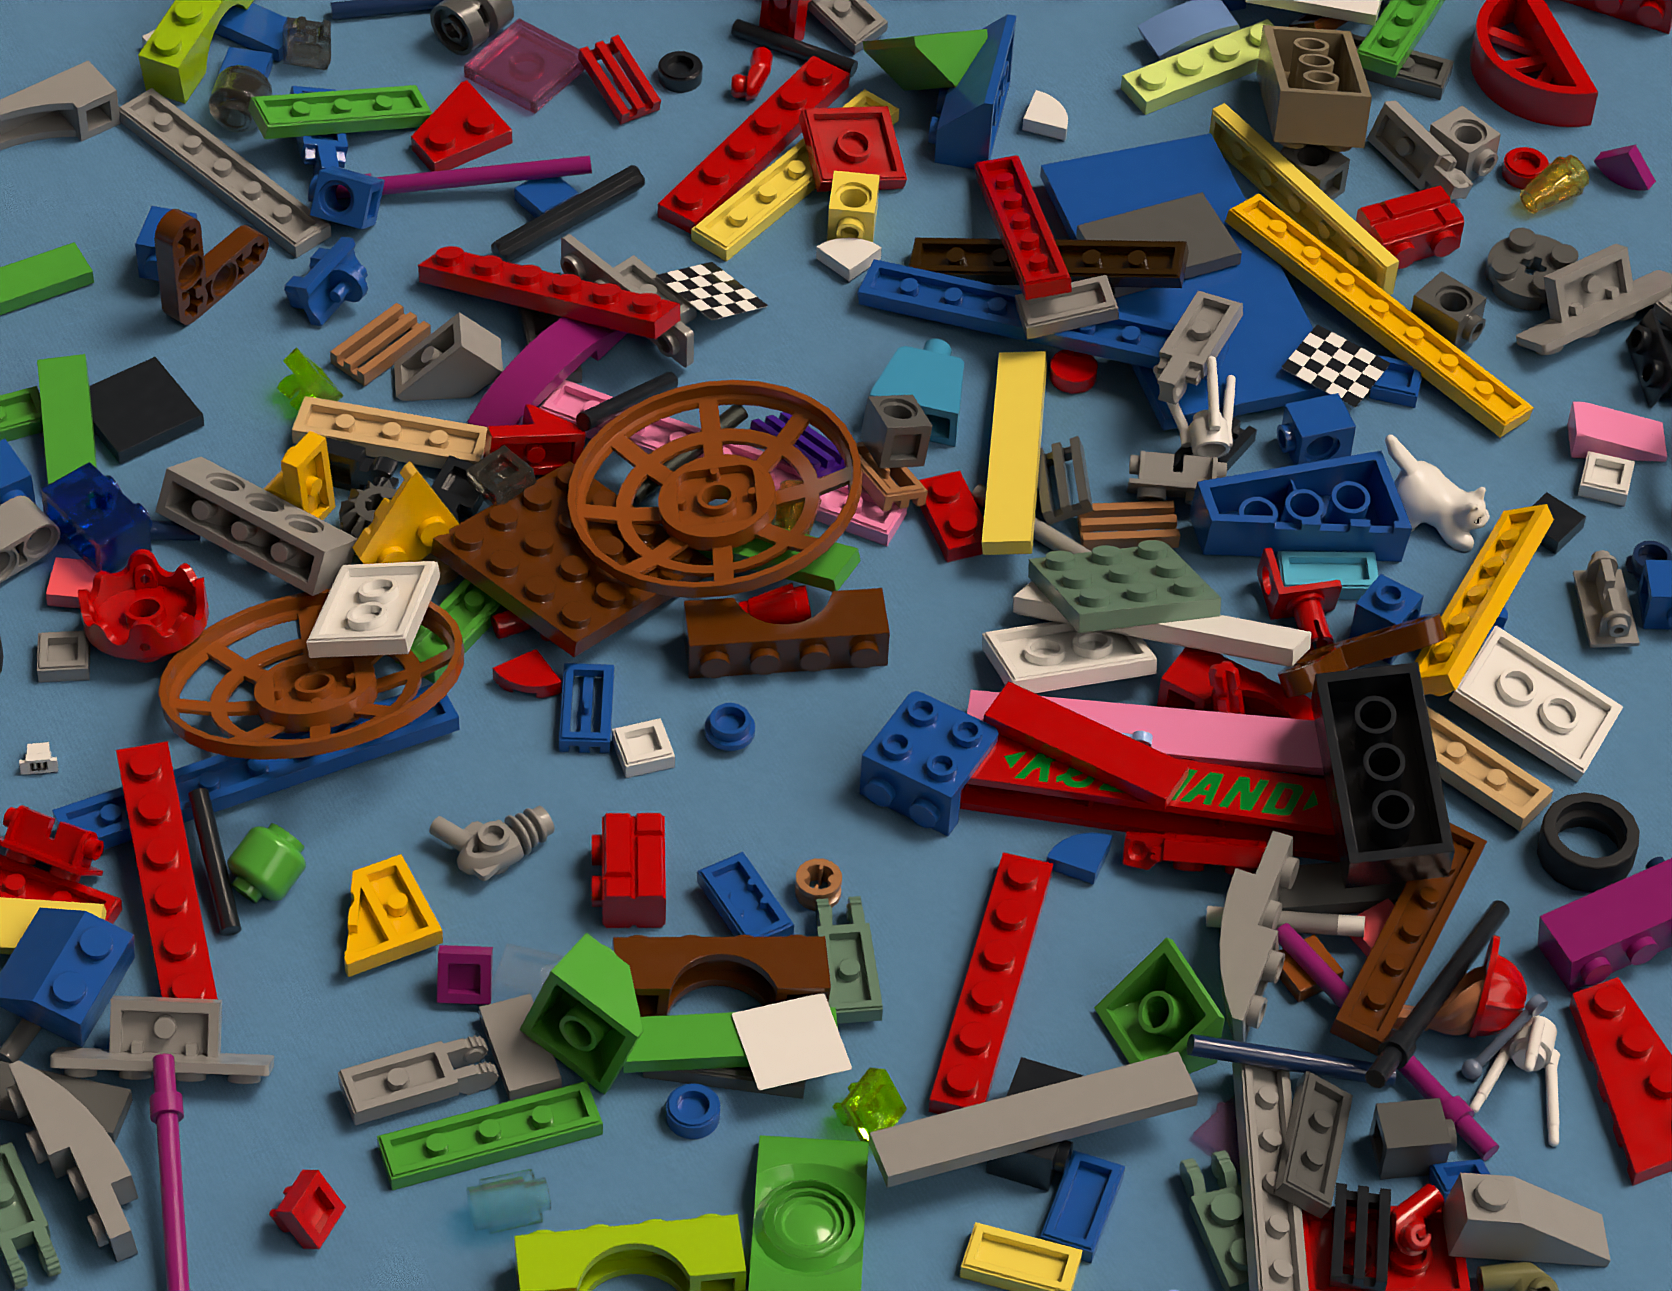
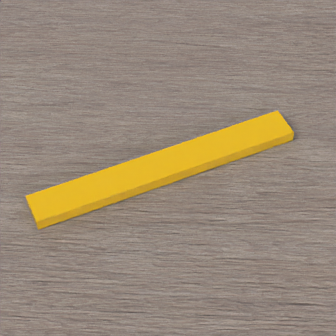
(1379, 315)

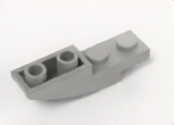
(1250, 935)
(78, 1148)

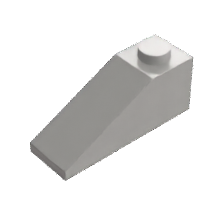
(1520, 1222)

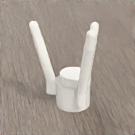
(1209, 431)
(1531, 1051)

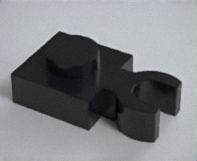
(353, 469)
(454, 488)

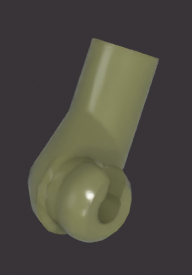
(1514, 1277)

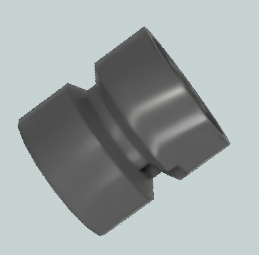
(468, 23)

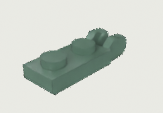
(851, 963)
(1219, 1218)
(21, 1220)

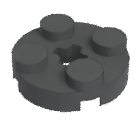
(1520, 252)

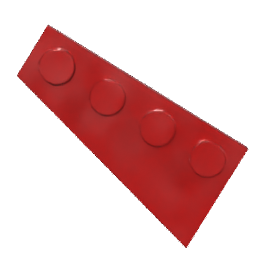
(1632, 1075)

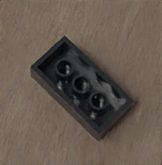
(1382, 775)

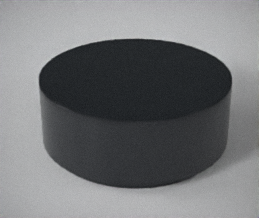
(680, 71)

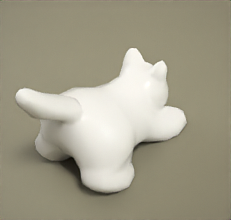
(1436, 500)

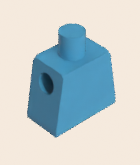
(933, 380)

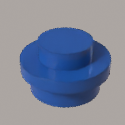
(730, 727)

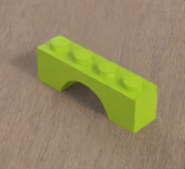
(179, 47)
(685, 1253)

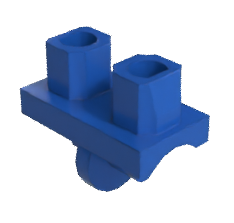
(332, 280)

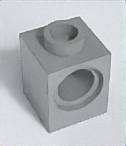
(1468, 140)

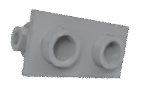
(1158, 480)
(1605, 603)

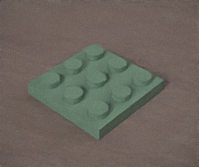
(1123, 586)

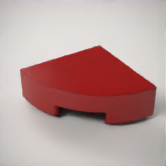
(528, 674)

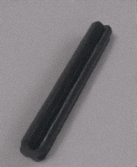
(568, 214)

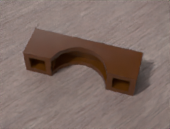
(730, 642)
(760, 966)

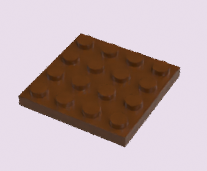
(538, 571)

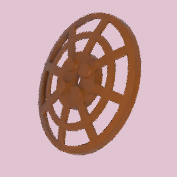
(690, 488)
(302, 690)

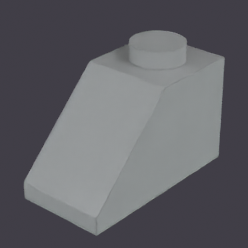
(449, 362)

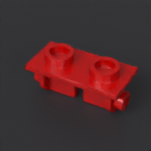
(67, 853)

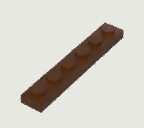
(1404, 948)

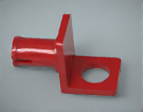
(1302, 602)

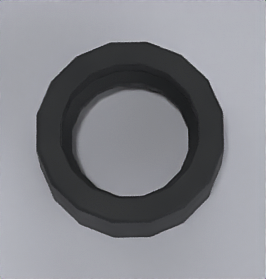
(1592, 812)

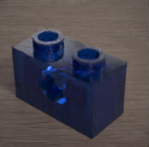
(97, 518)

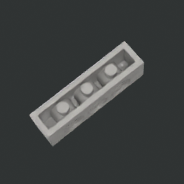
(255, 524)

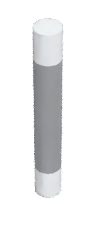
(1306, 922)

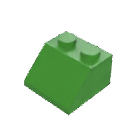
(587, 1013)

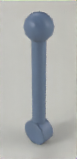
(1473, 1067)

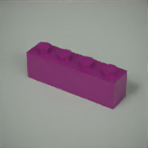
(1610, 928)

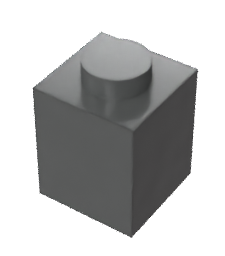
(1410, 1137)

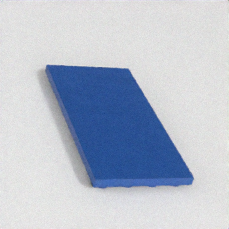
(1272, 315)

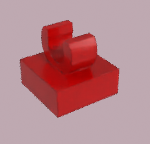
(308, 1209)

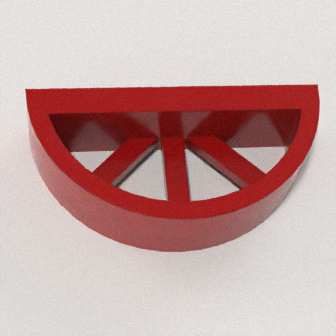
(1562, 91)

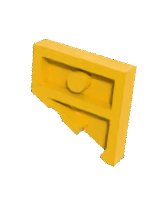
(406, 523)
(387, 916)

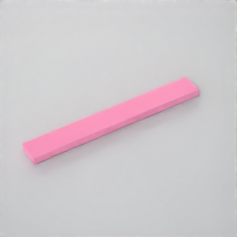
(867, 522)
(1201, 735)

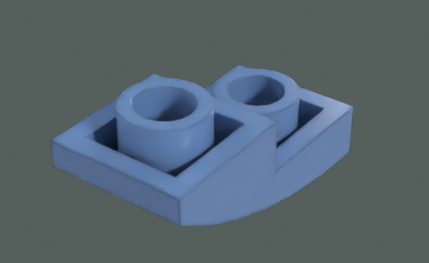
(1187, 26)

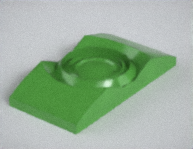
(808, 1215)

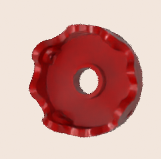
(144, 609)

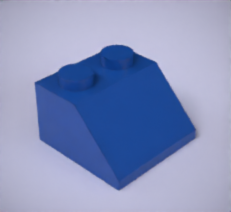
(66, 971)

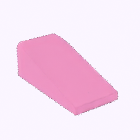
(1614, 434)

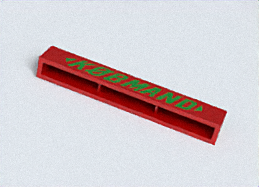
(1209, 802)

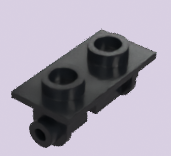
(1652, 357)

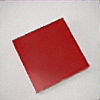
(852, 142)

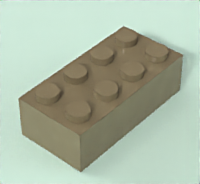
(1313, 87)

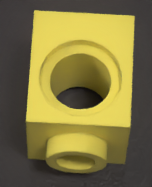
(853, 206)

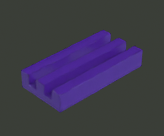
(813, 445)

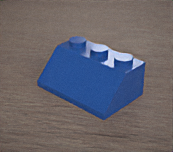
(976, 105)

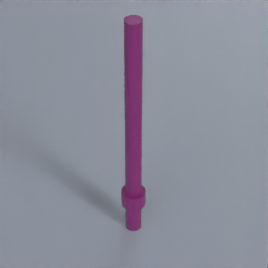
(480, 175)
(1422, 1080)
(166, 1113)

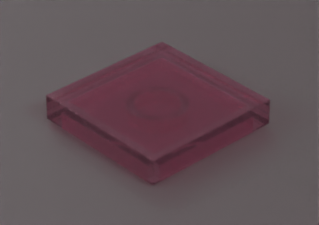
(525, 65)

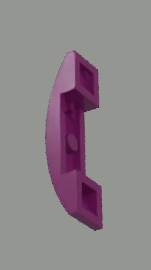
(542, 369)

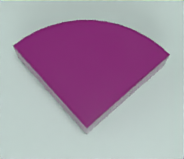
(1626, 168)

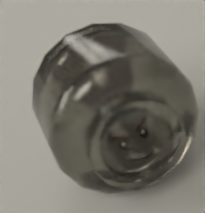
(233, 94)

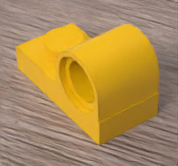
(306, 477)

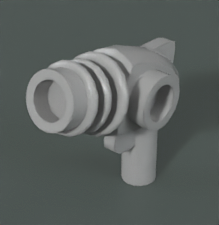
(495, 845)

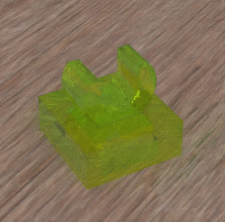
(307, 378)
(871, 1104)

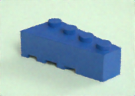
(1304, 507)

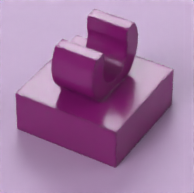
(464, 974)

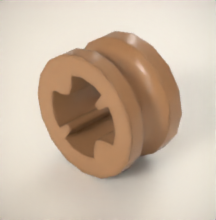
(818, 870)

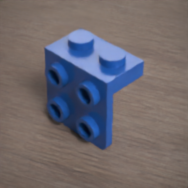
(925, 761)

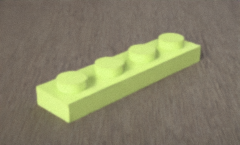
(1195, 69)

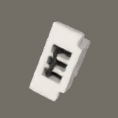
(38, 760)

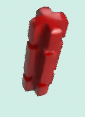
(1225, 692)

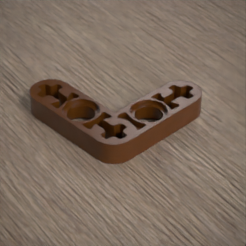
(196, 281)
(1361, 651)

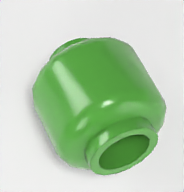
(266, 863)

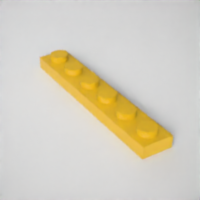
(1482, 596)

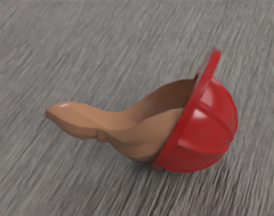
(1482, 1001)

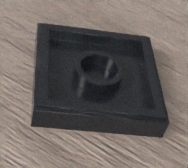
(141, 410)

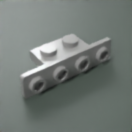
(638, 278)
(1592, 296)
(164, 1025)

